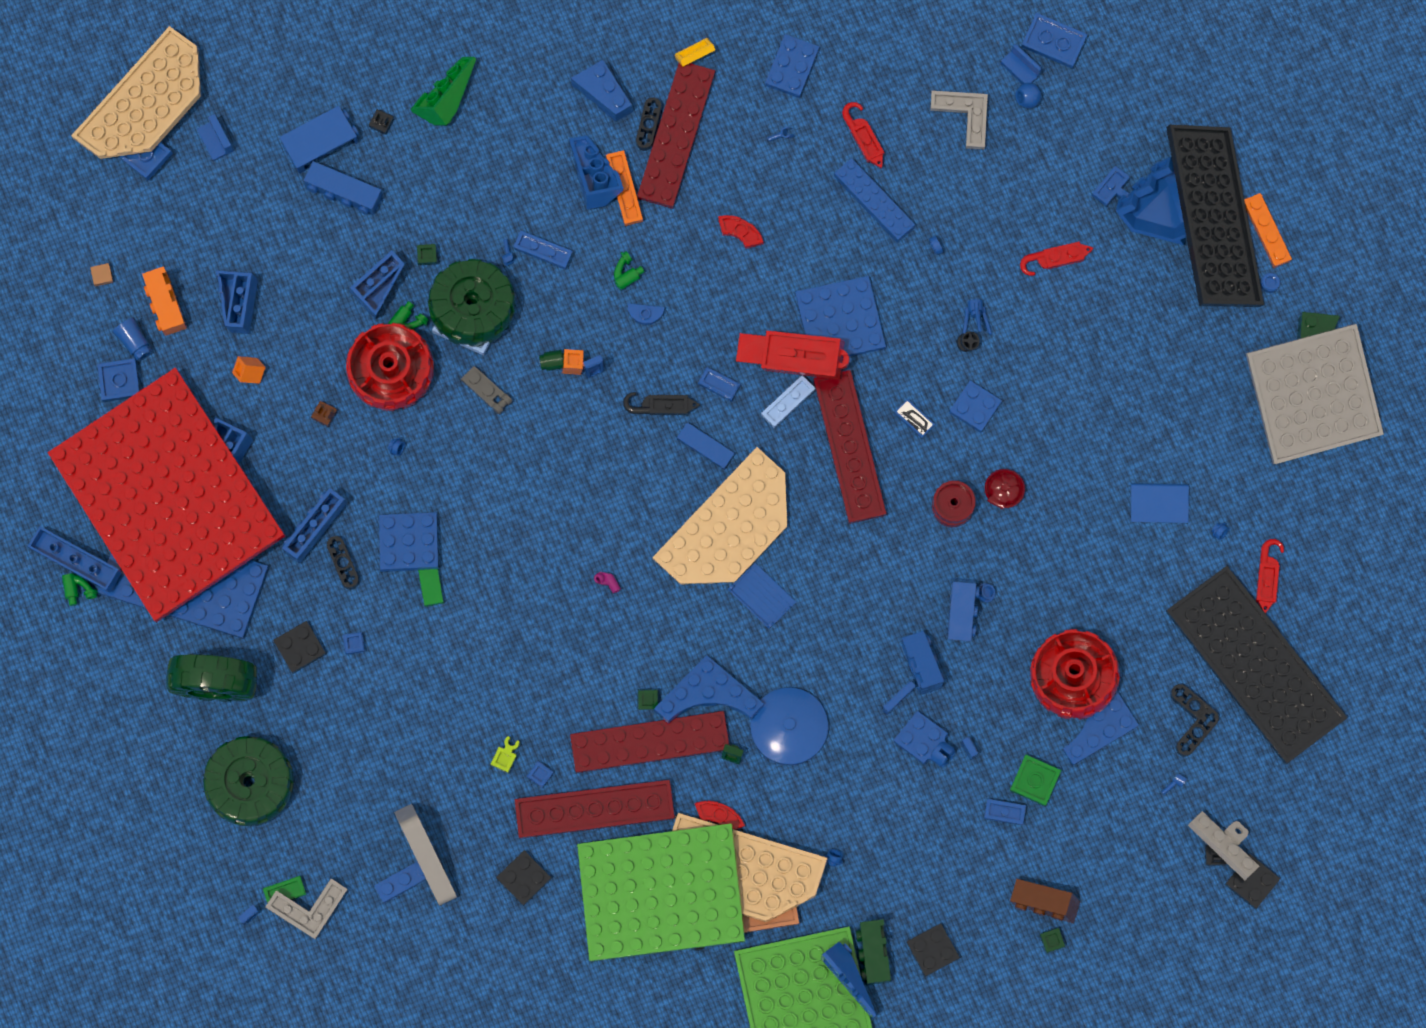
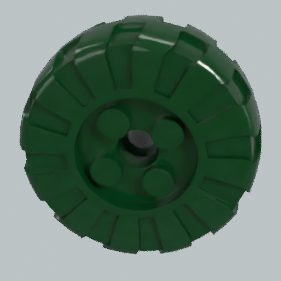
(471, 302)
(211, 678)
(239, 761)

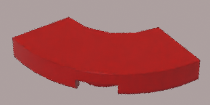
(740, 229)
(719, 814)

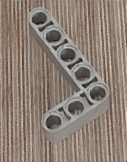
(425, 854)

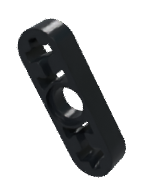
(650, 137)
(342, 547)

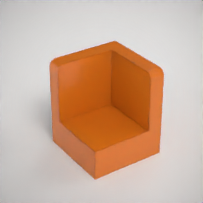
(573, 362)
(248, 369)

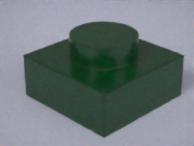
(426, 254)
(647, 699)
(732, 753)
(1052, 940)

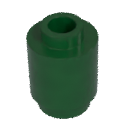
(552, 360)

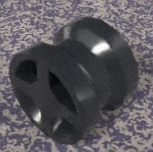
(972, 340)

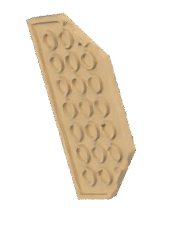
(145, 100)
(729, 526)
(769, 873)

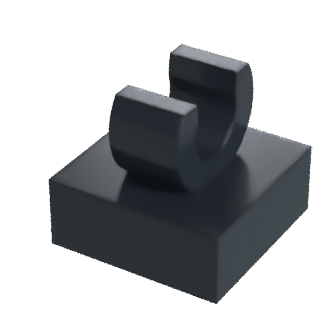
(381, 121)
(1212, 857)

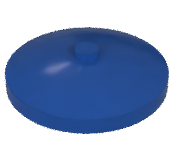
(789, 726)

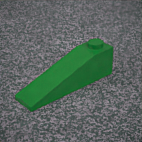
(443, 101)

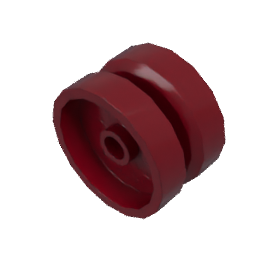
(952, 515)

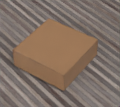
(101, 274)

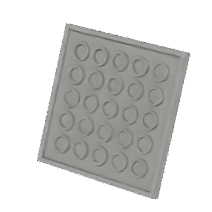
(1314, 393)

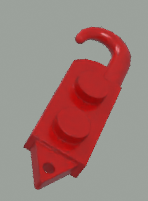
(863, 136)
(1056, 256)
(1268, 576)

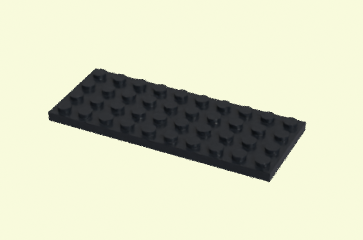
(1214, 216)
(1256, 664)

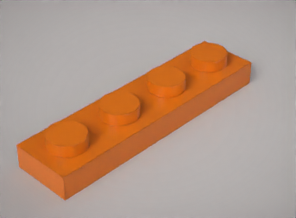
(627, 198)
(1267, 230)

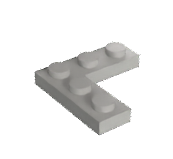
(971, 103)
(308, 921)

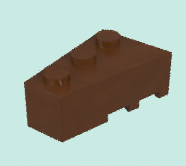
(1045, 901)

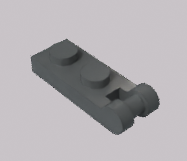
(486, 389)

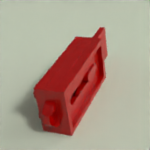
(794, 354)

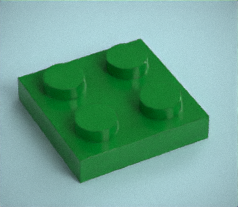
(1035, 780)

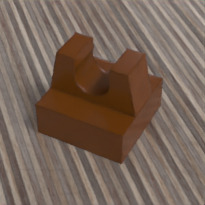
(324, 413)

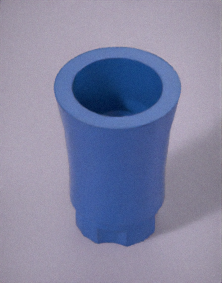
(133, 339)

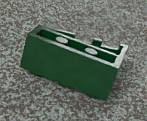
(1315, 323)
(873, 952)

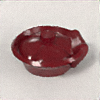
(1004, 488)

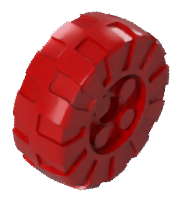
(393, 386)
(1072, 694)

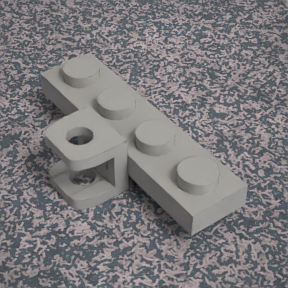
(1225, 843)

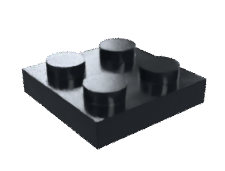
(299, 647)
(523, 878)
(1255, 887)
(933, 950)

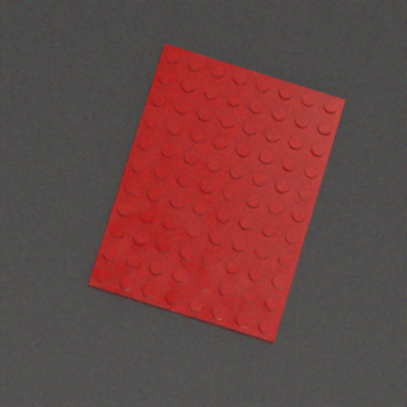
(166, 495)

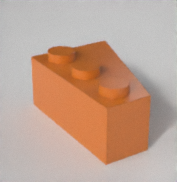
(163, 301)

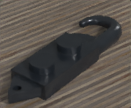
(661, 405)

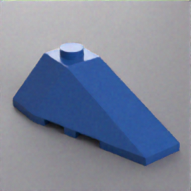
(842, 965)

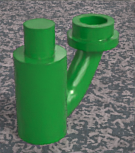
(630, 276)
(404, 313)
(71, 591)

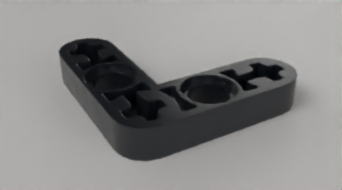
(1199, 715)

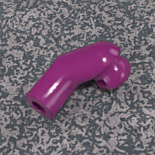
(607, 579)

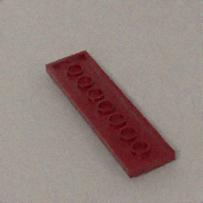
(676, 135)
(850, 448)
(649, 742)
(594, 809)

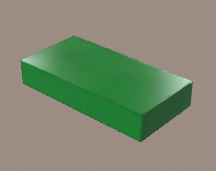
(430, 587)
(290, 888)

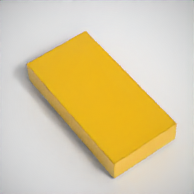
(694, 52)

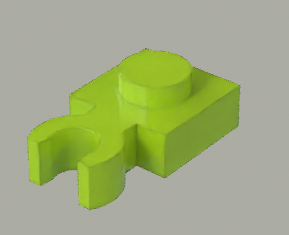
(504, 757)

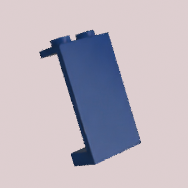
(318, 137)

